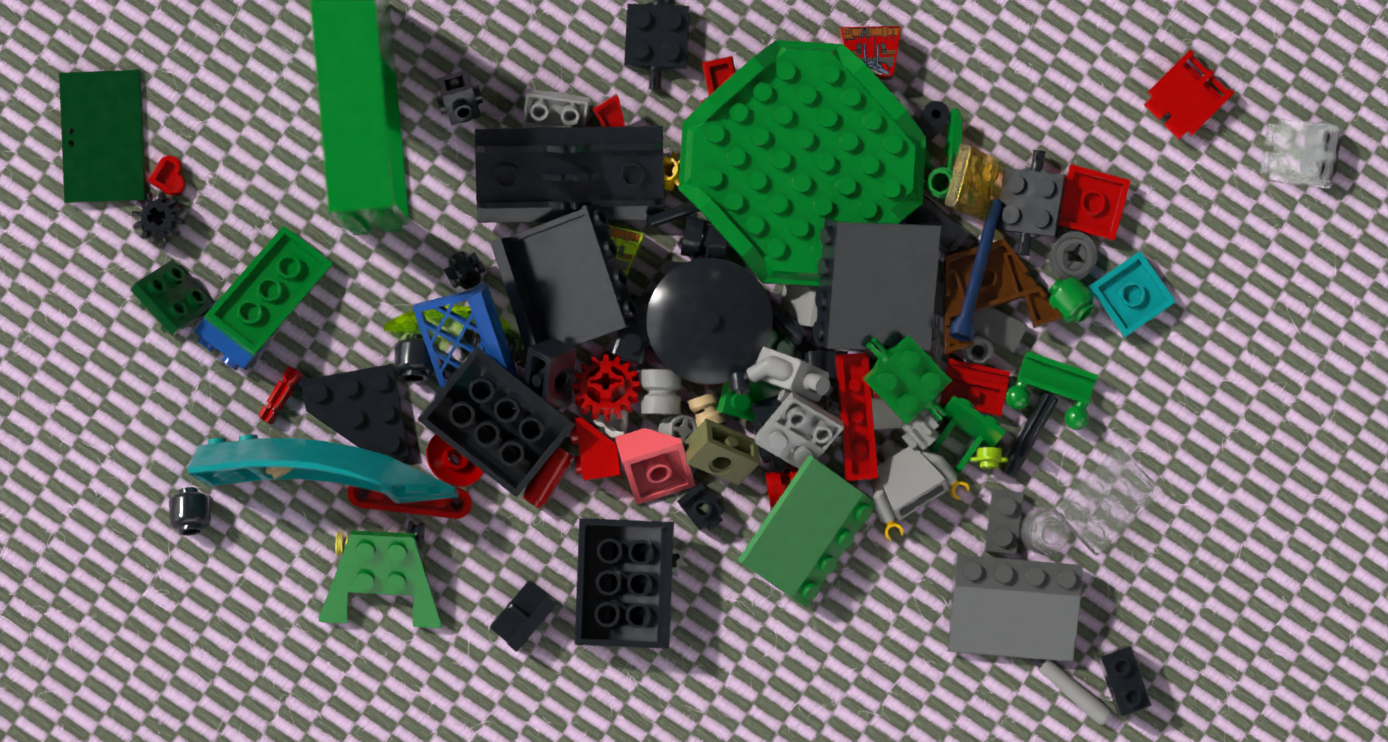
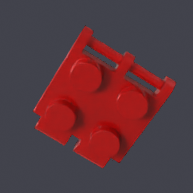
(1186, 96)

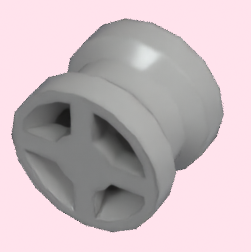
(682, 424)

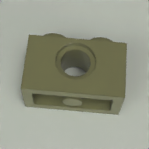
(722, 451)

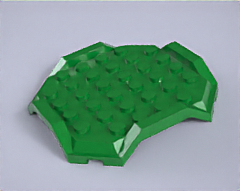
(794, 143)

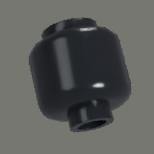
(413, 359)
(189, 511)

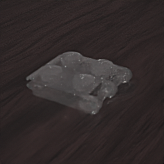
(1299, 152)

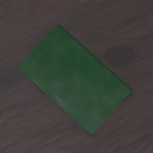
(105, 136)

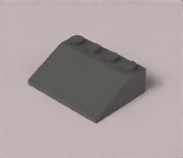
(1014, 608)

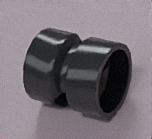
(702, 239)

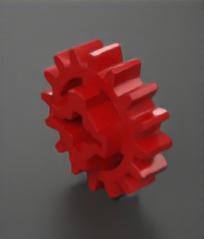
(612, 401)

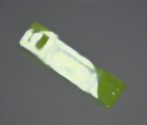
(408, 323)

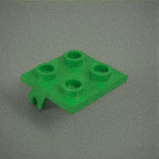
(983, 429)

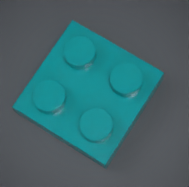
(1132, 294)

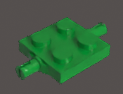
(906, 379)

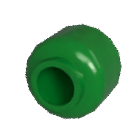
(1071, 299)

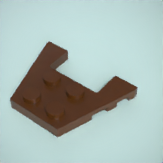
(1003, 282)

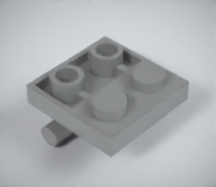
(554, 109)
(798, 429)

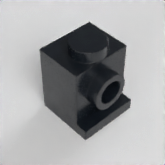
(698, 495)

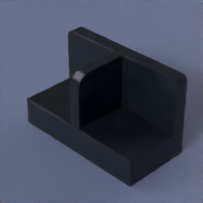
(523, 615)

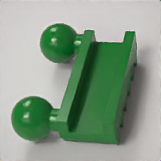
(1056, 379)

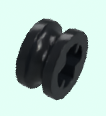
(418, 530)

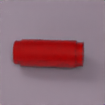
(547, 478)

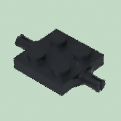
(657, 38)
(1031, 202)

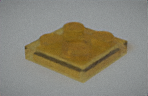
(972, 182)

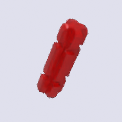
(280, 395)

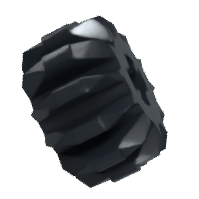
(164, 207)

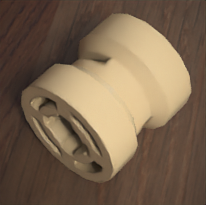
(706, 407)

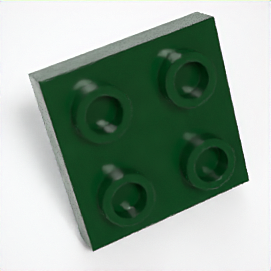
(171, 297)

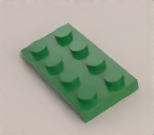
(268, 291)

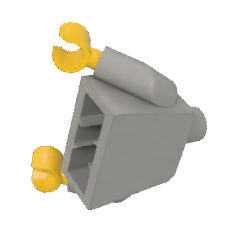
(910, 481)

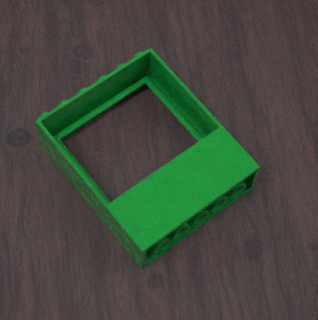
(359, 114)

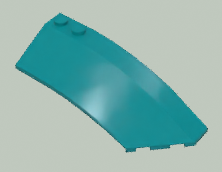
(313, 460)

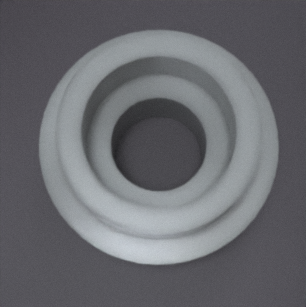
(987, 348)

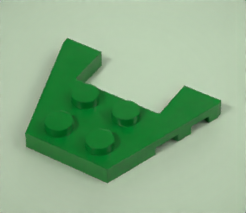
(381, 565)

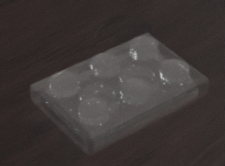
(1107, 500)

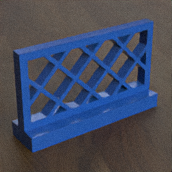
(487, 325)

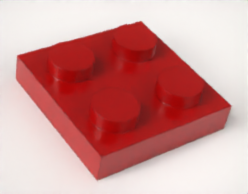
(1093, 202)

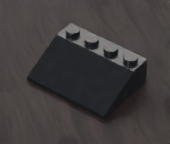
(496, 421)
(624, 583)

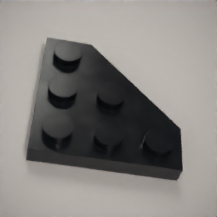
(361, 408)

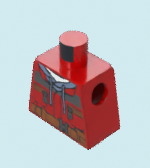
(874, 46)

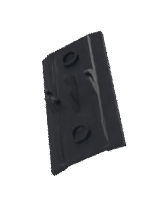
(560, 169)

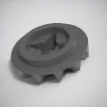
(1084, 249)

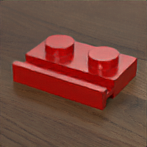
(978, 384)

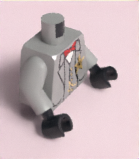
(783, 373)

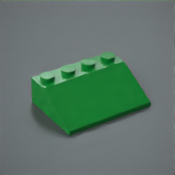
(807, 531)

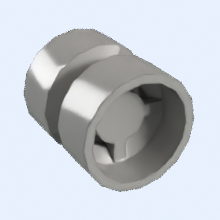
(660, 392)

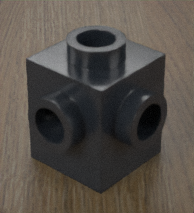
(459, 98)

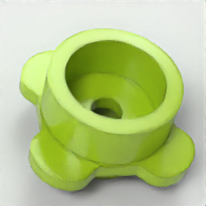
(989, 457)

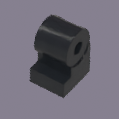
(933, 119)
(823, 360)

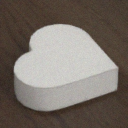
(615, 426)

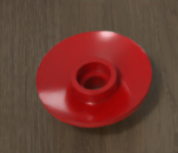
(459, 475)

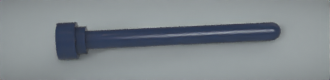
(963, 327)

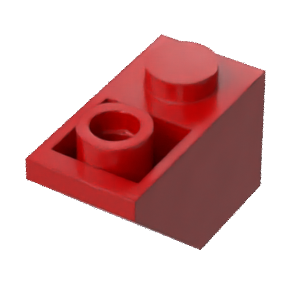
(597, 452)

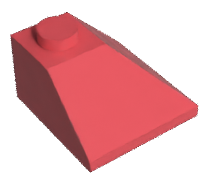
(654, 464)

